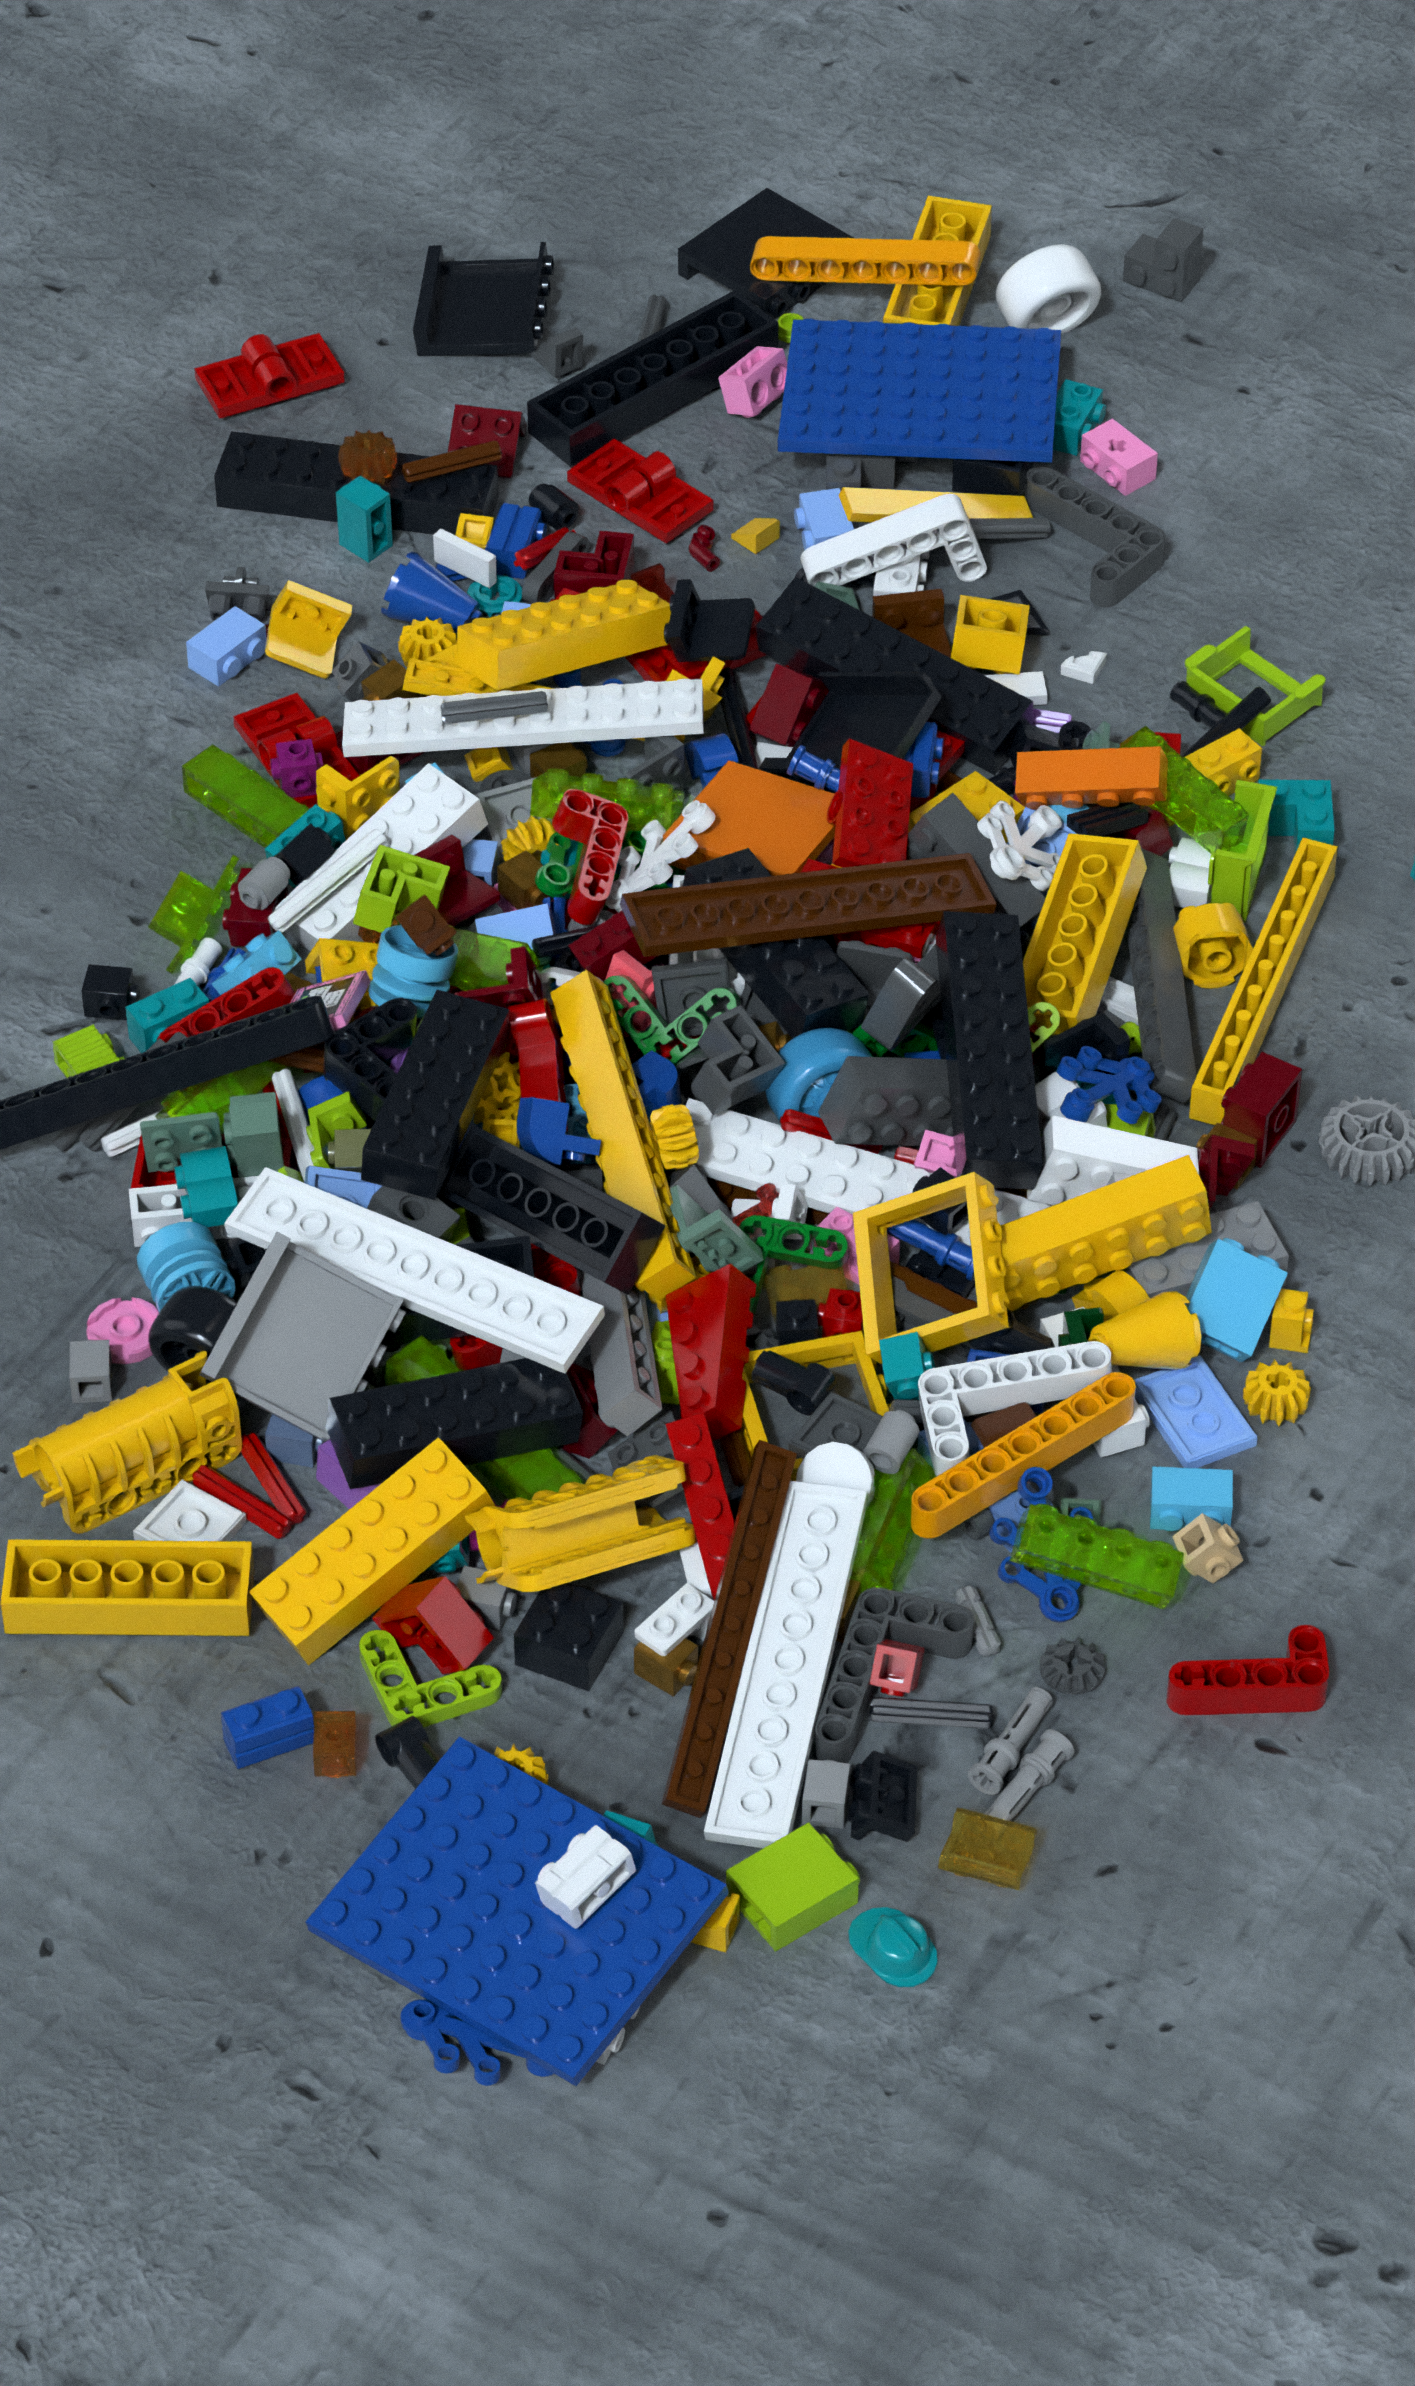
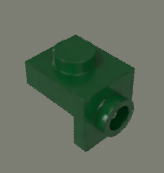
(1079, 1324)

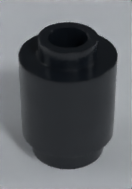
(555, 506)

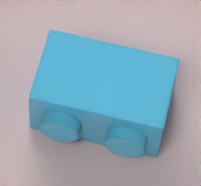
(1186, 1493)

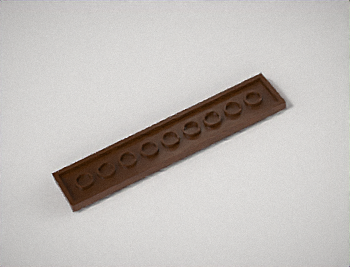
(805, 904)

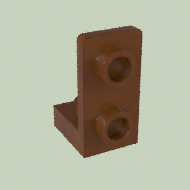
(426, 926)

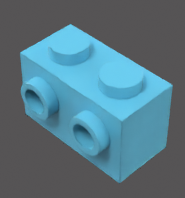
(261, 954)

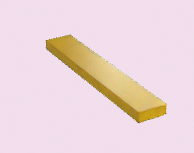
(875, 504)

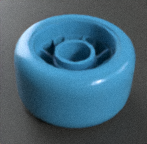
(811, 1068)

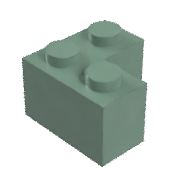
(253, 1134)

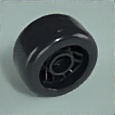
(189, 1324)

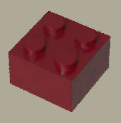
(1264, 1103)

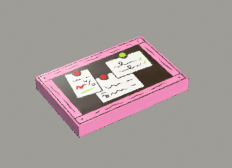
(339, 996)

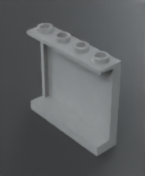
(302, 1336)

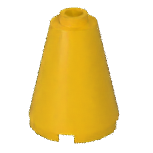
(1152, 1334)

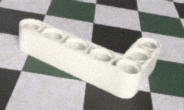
(897, 539)
(998, 1383)

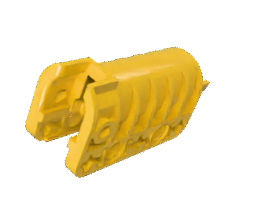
(135, 1447)
(580, 1528)

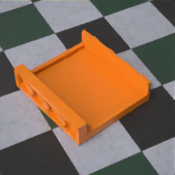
(763, 812)

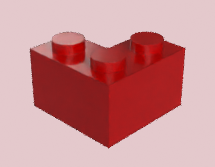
(438, 1621)

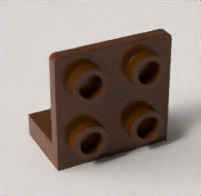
(916, 615)

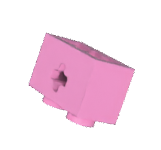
(1118, 457)

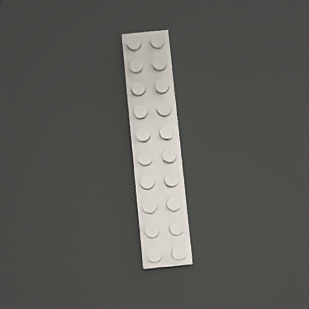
(572, 716)
(826, 1173)
(421, 1269)
(786, 1666)

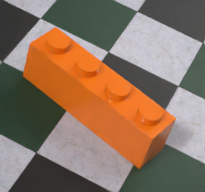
(1091, 777)

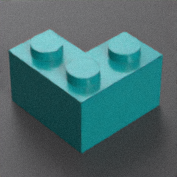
(1302, 810)

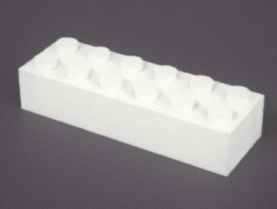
(411, 821)

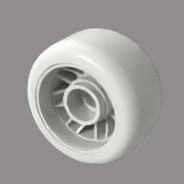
(1049, 289)

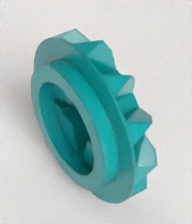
(508, 590)

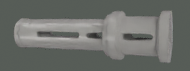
(1003, 1752)
(1035, 1771)

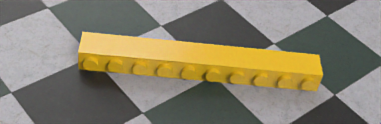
(1264, 977)
(620, 1121)

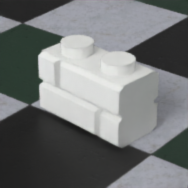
(584, 1876)

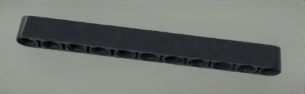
(164, 1070)

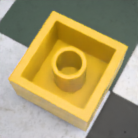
(990, 634)

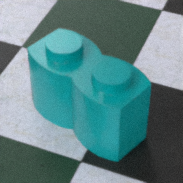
(207, 1185)

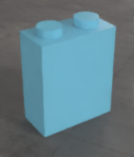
(1233, 1297)

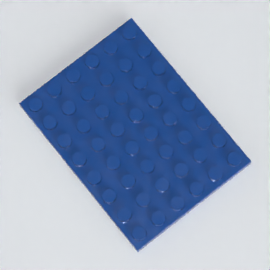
(920, 390)
(458, 1919)

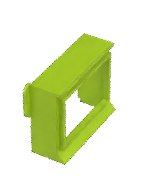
(1213, 662)
(1237, 871)

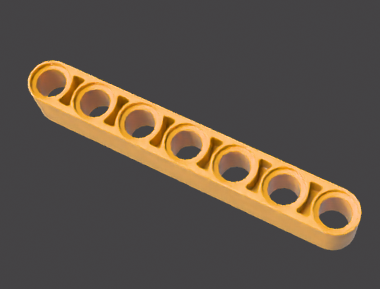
(865, 260)
(1038, 1443)

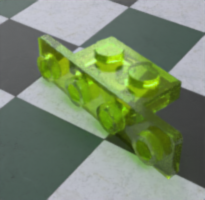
(185, 910)

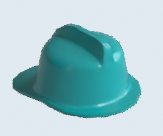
(893, 1946)

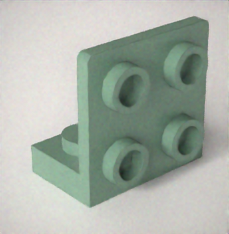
(169, 1137)
(712, 1235)

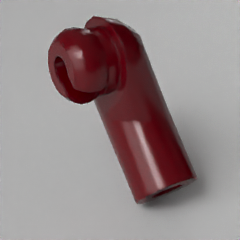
(701, 546)

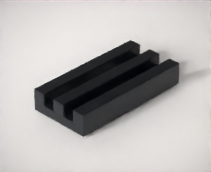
(1107, 820)

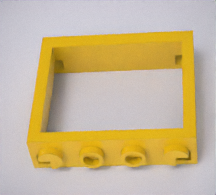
(988, 1265)
(830, 1353)

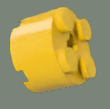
(1212, 944)

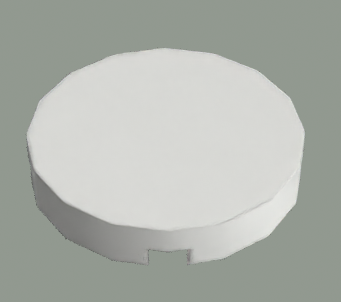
(838, 1466)

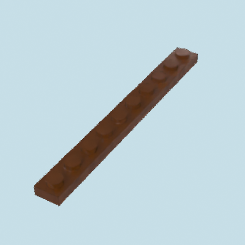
(729, 1630)

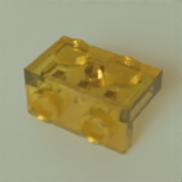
(801, 1284)
(988, 1849)

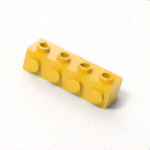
(1226, 761)

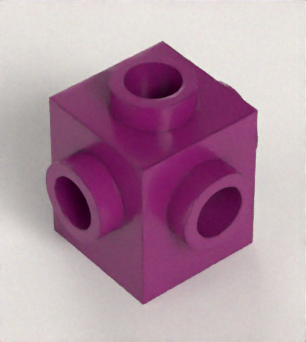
(296, 767)

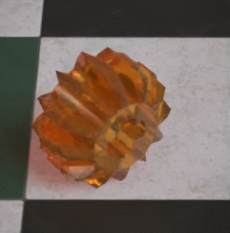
(368, 456)

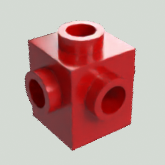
(840, 1313)

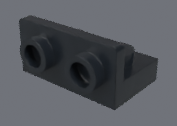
(883, 1797)

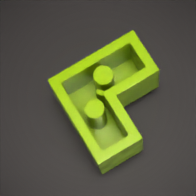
(394, 884)

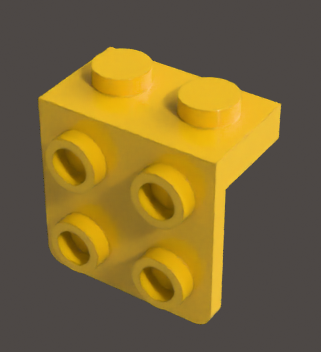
(306, 628)
(357, 799)
(342, 958)

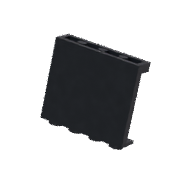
(728, 247)
(482, 305)
(867, 707)

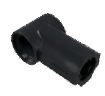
(1012, 1340)
(801, 1385)
(408, 1748)

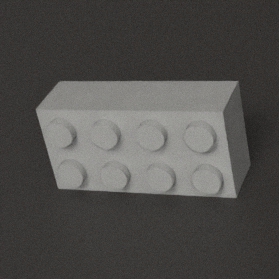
(1179, 1264)

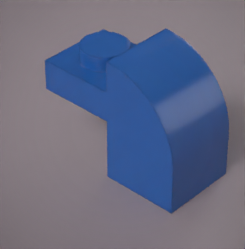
(708, 756)
(657, 1082)
(543, 1129)

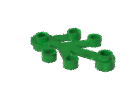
(556, 879)

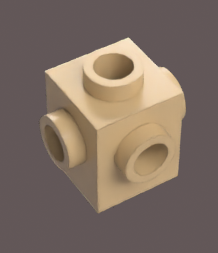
(1208, 1548)

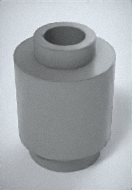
(264, 883)

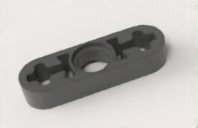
(540, 583)

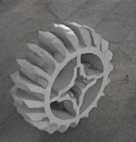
(1368, 1140)

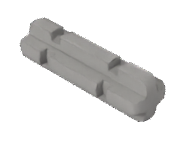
(986, 1638)

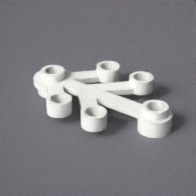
(656, 857)
(1009, 860)

